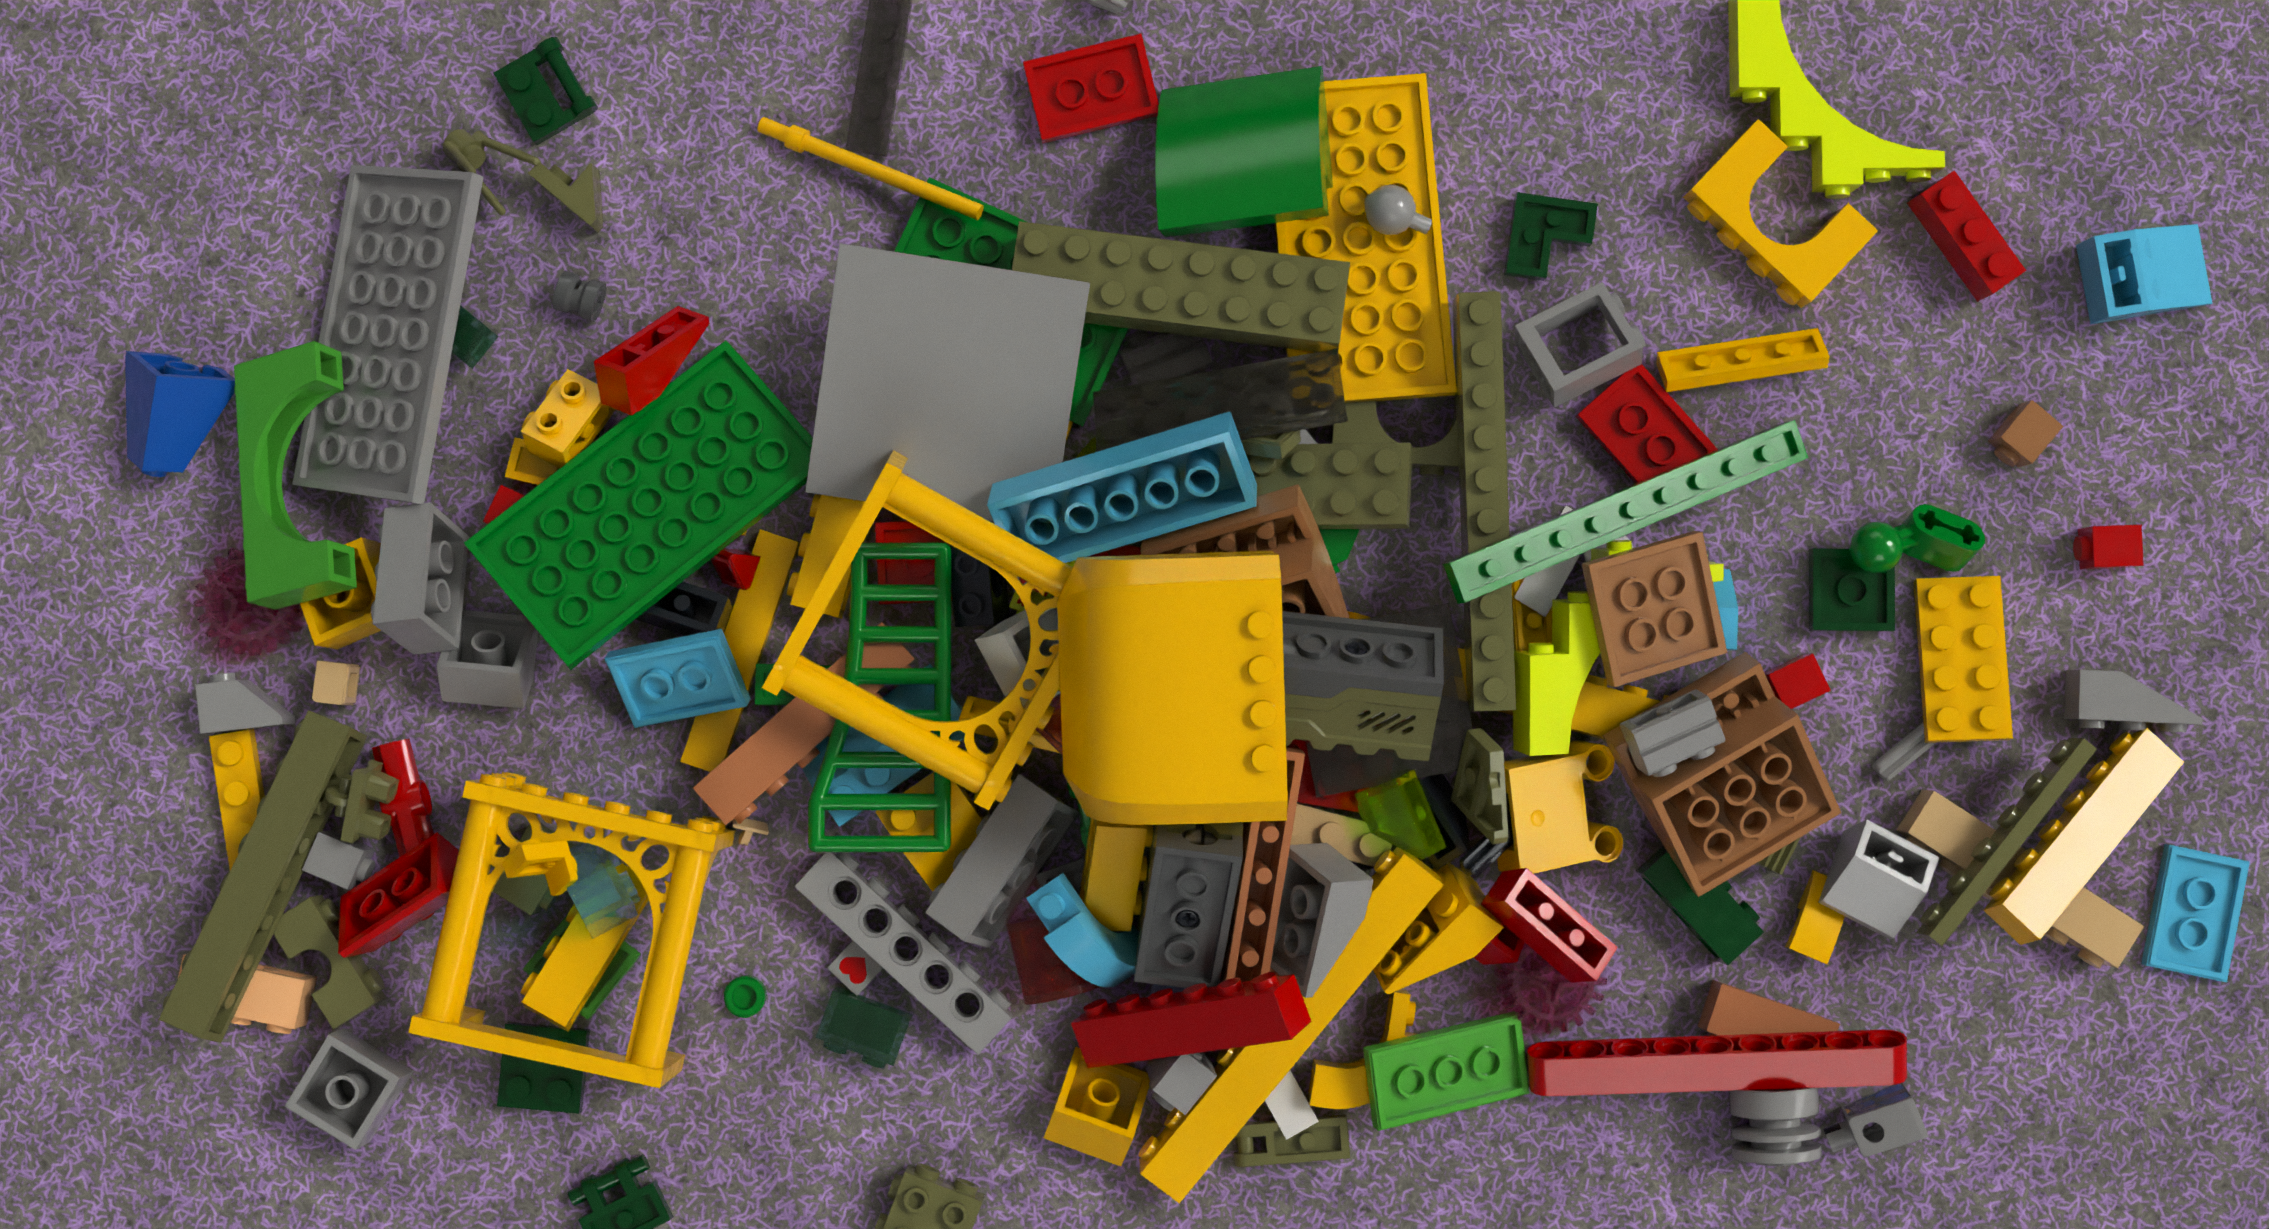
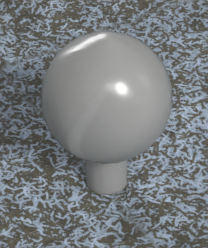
(1392, 211)

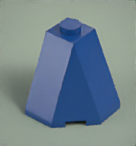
(170, 409)

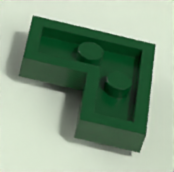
(1537, 223)

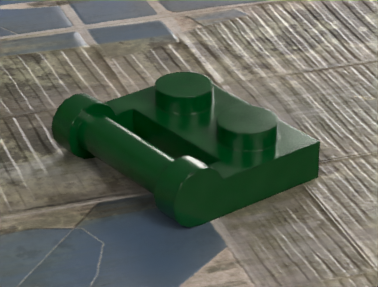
(534, 98)

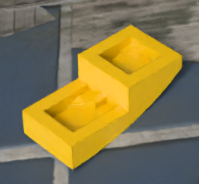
(1816, 924)

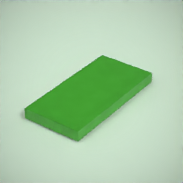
(1446, 1070)

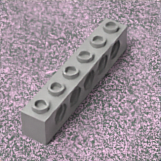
(973, 1029)

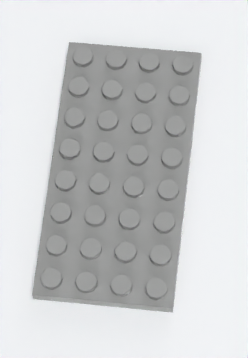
(395, 323)

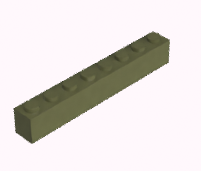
(261, 879)

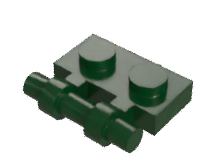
(637, 1209)

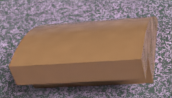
(1277, 524)
(1743, 798)

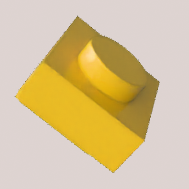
(545, 858)

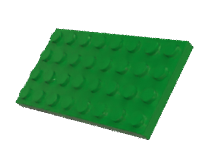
(646, 505)

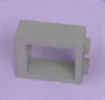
(1544, 367)

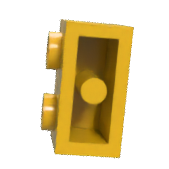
(565, 419)

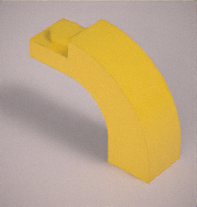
(1345, 1084)

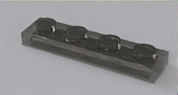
(878, 76)

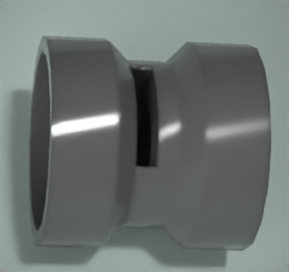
(579, 296)

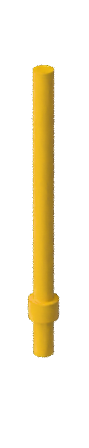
(800, 140)

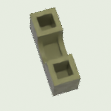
(351, 985)

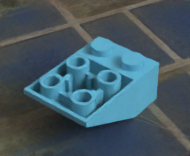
(2143, 272)

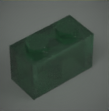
(863, 1027)

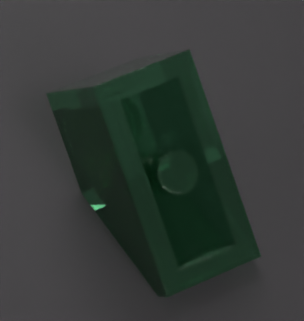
(472, 337)

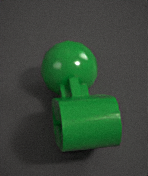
(1924, 535)

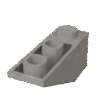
(2115, 696)

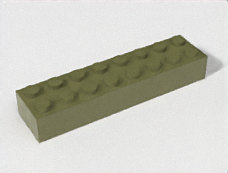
(1193, 286)

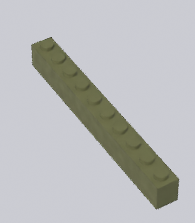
(1483, 493)

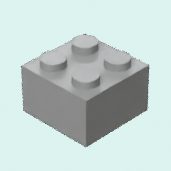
(349, 1088)

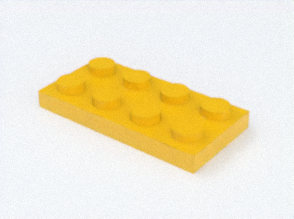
(1962, 659)

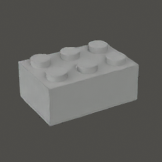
(420, 579)

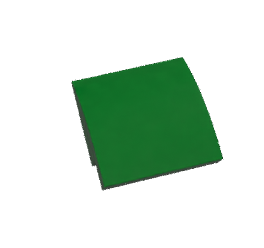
(1242, 152)

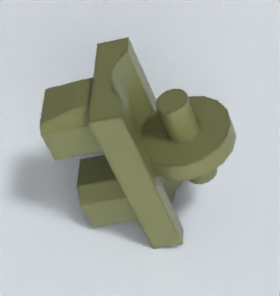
(356, 802)

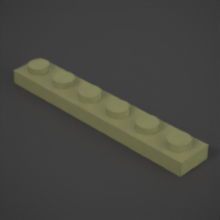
(1995, 852)

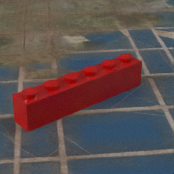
(1191, 1020)

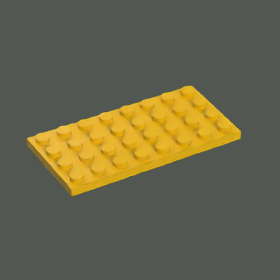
(1396, 292)

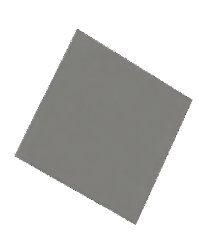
(946, 367)

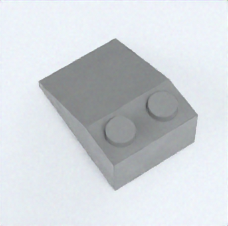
(1318, 913)

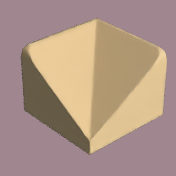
(335, 683)

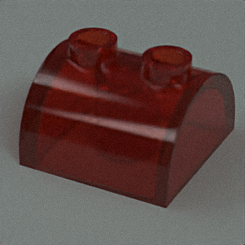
(1039, 969)

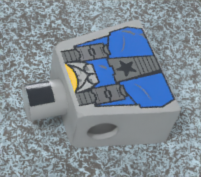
(1894, 1118)

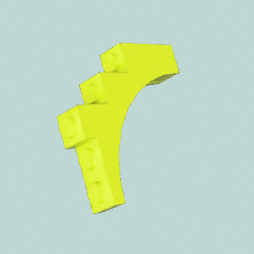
(1840, 151)
(1553, 673)

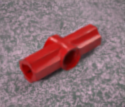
(412, 802)

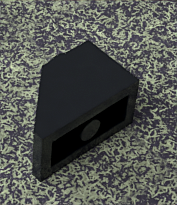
(1449, 819)

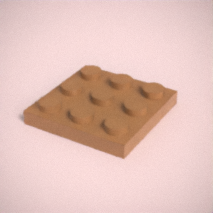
(1654, 608)

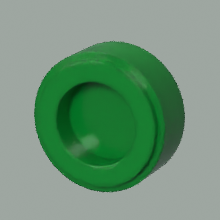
(745, 996)

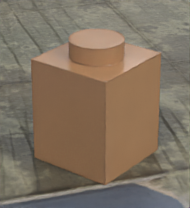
(2024, 434)

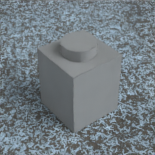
(339, 861)

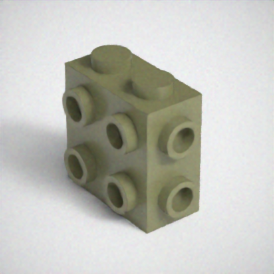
(930, 1201)

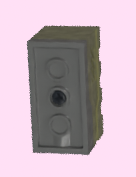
(1362, 684)
(1188, 903)

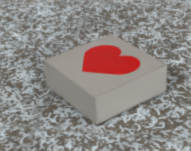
(855, 968)

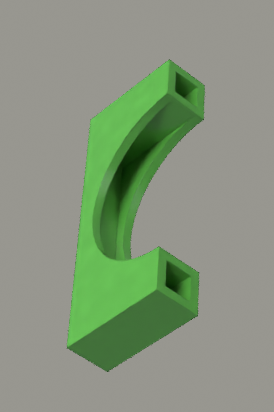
(270, 405)

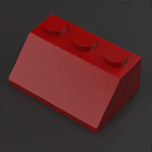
(396, 897)

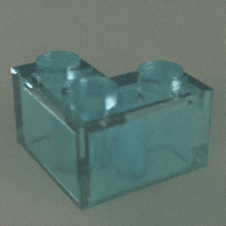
(600, 892)

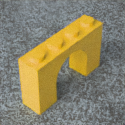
(1724, 200)

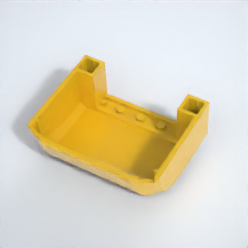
(1174, 688)

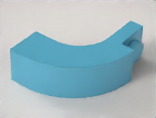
(1080, 939)

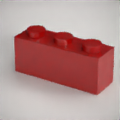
(1966, 236)
(1549, 925)

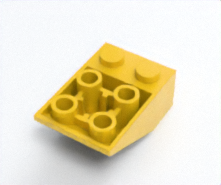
(1442, 935)

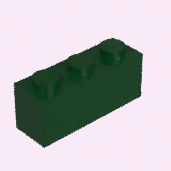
(1713, 917)

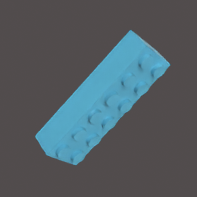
(1129, 491)

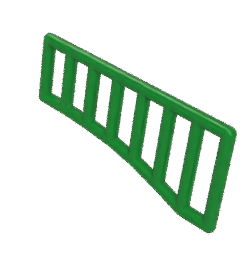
(938, 676)

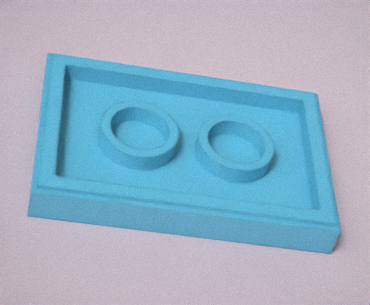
(677, 678)
(2195, 913)

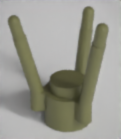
(469, 155)

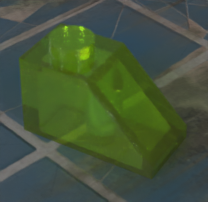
(1401, 815)

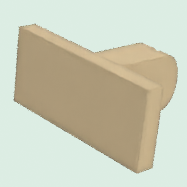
(748, 827)

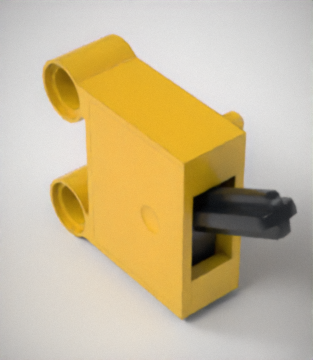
(1549, 814)

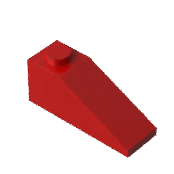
(648, 360)

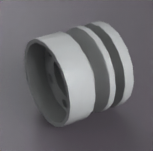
(1775, 1126)

